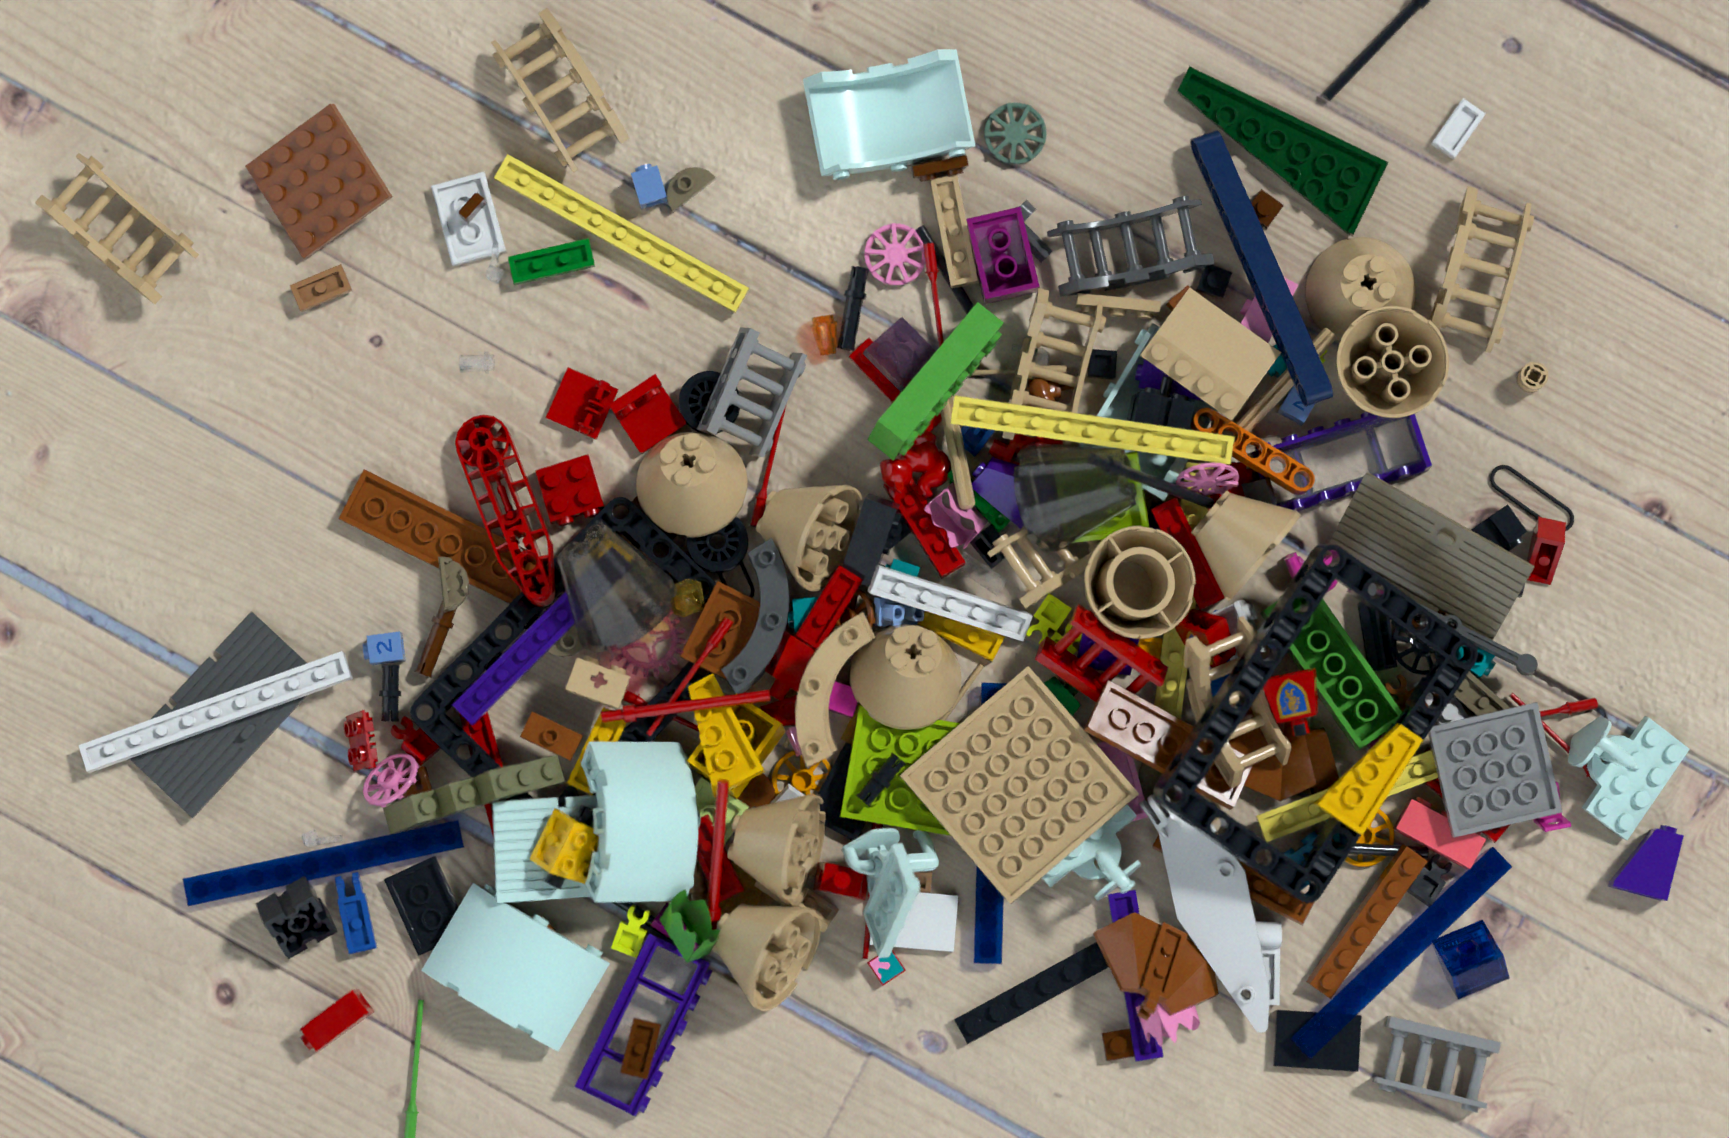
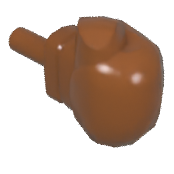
(1047, 389)

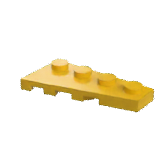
(723, 739)
(1369, 781)

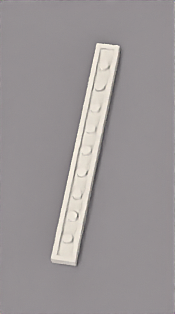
(215, 712)

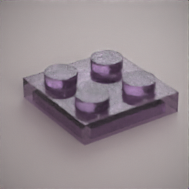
(899, 353)

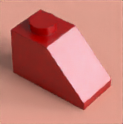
(1546, 549)

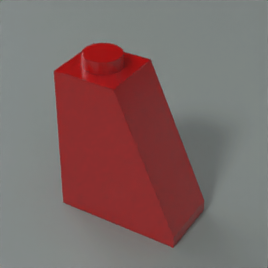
(336, 1020)

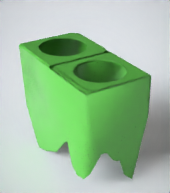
(697, 921)

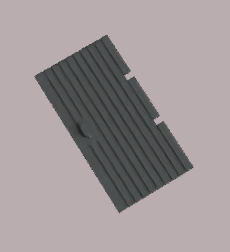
(202, 764)

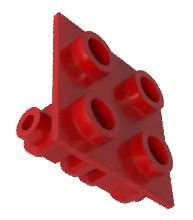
(582, 403)
(357, 728)

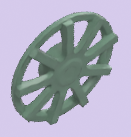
(1015, 133)

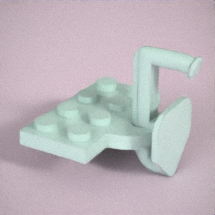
(1632, 770)
(1106, 849)
(889, 880)

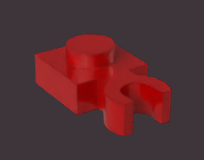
(415, 742)

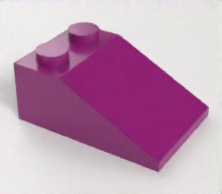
(1002, 255)

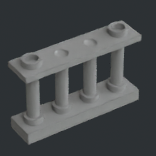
(725, 394)
(1455, 1043)

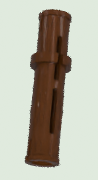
(435, 641)

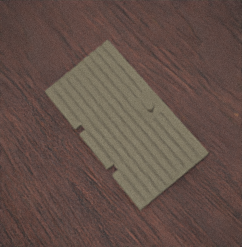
(1431, 556)

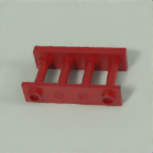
(1077, 670)

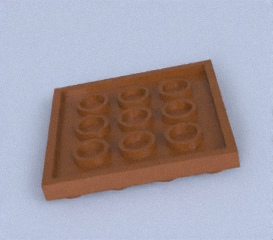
(318, 181)

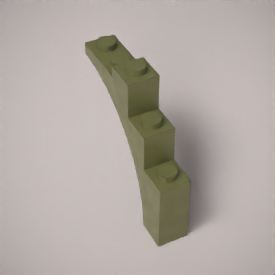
(472, 793)

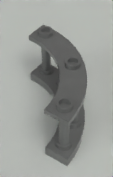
(1135, 273)
(771, 623)

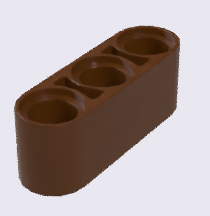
(1321, 760)

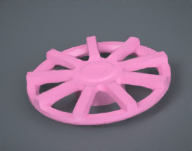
(894, 254)
(1209, 478)
(390, 779)

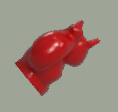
(923, 458)

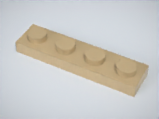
(954, 231)

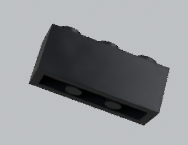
(871, 537)

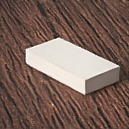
(1458, 128)

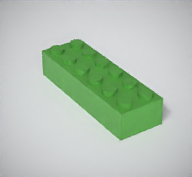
(936, 382)
(1343, 677)

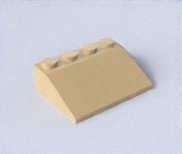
(1210, 354)

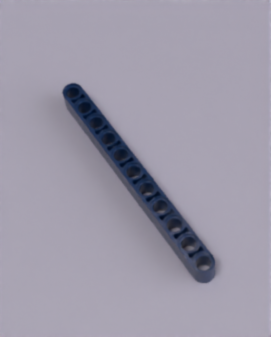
(1261, 268)

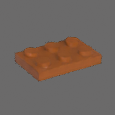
(738, 608)

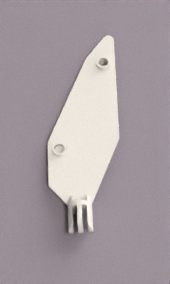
(1214, 909)

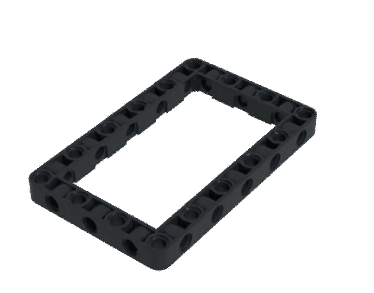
(520, 616)
(1250, 677)

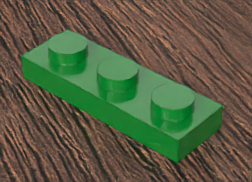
(551, 261)

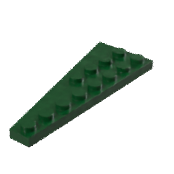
(1312, 162)

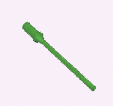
(411, 1113)

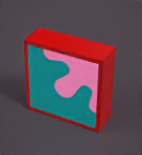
(886, 968)

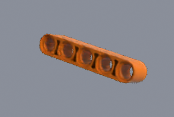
(1266, 452)

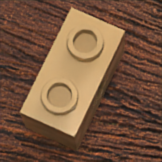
(581, 684)

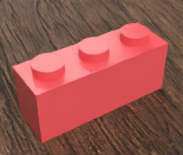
(1433, 831)

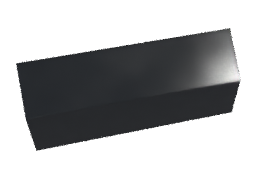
(1377, 638)

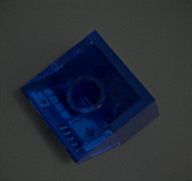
(1471, 959)

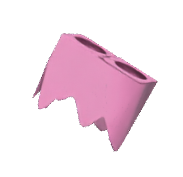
(955, 530)
(1163, 1024)

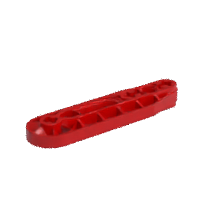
(514, 522)

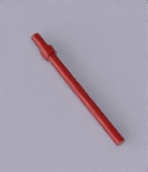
(631, 713)
(717, 852)

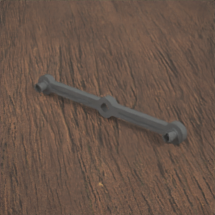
(1525, 664)

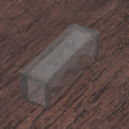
(982, 574)

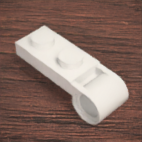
(1270, 940)

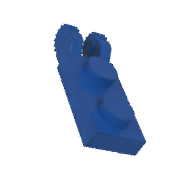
(355, 916)

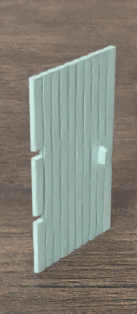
(516, 833)

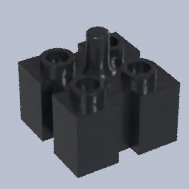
(1160, 408)
(1502, 529)
(296, 917)

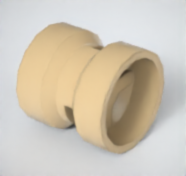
(1528, 380)

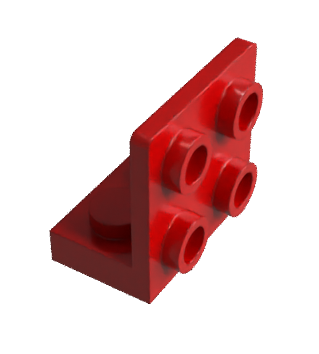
(647, 414)

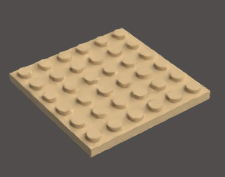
(1019, 785)

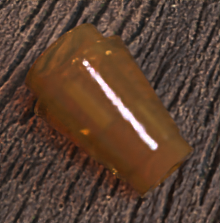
(825, 334)

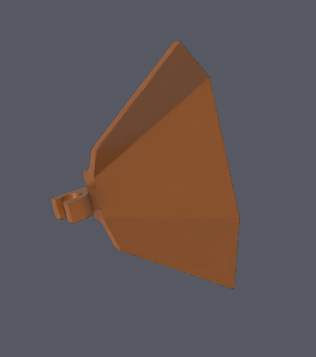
(1268, 774)
(1156, 964)

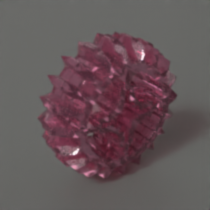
(653, 662)

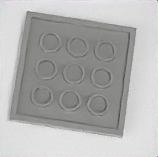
(1494, 769)

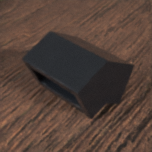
(983, 544)

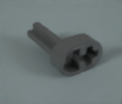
(1038, 247)

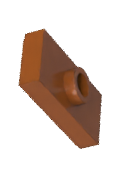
(551, 736)

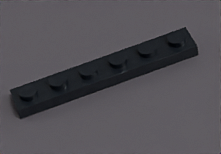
(1031, 993)

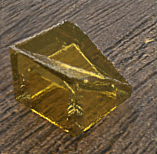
(688, 598)

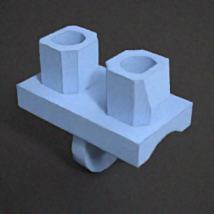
(895, 613)

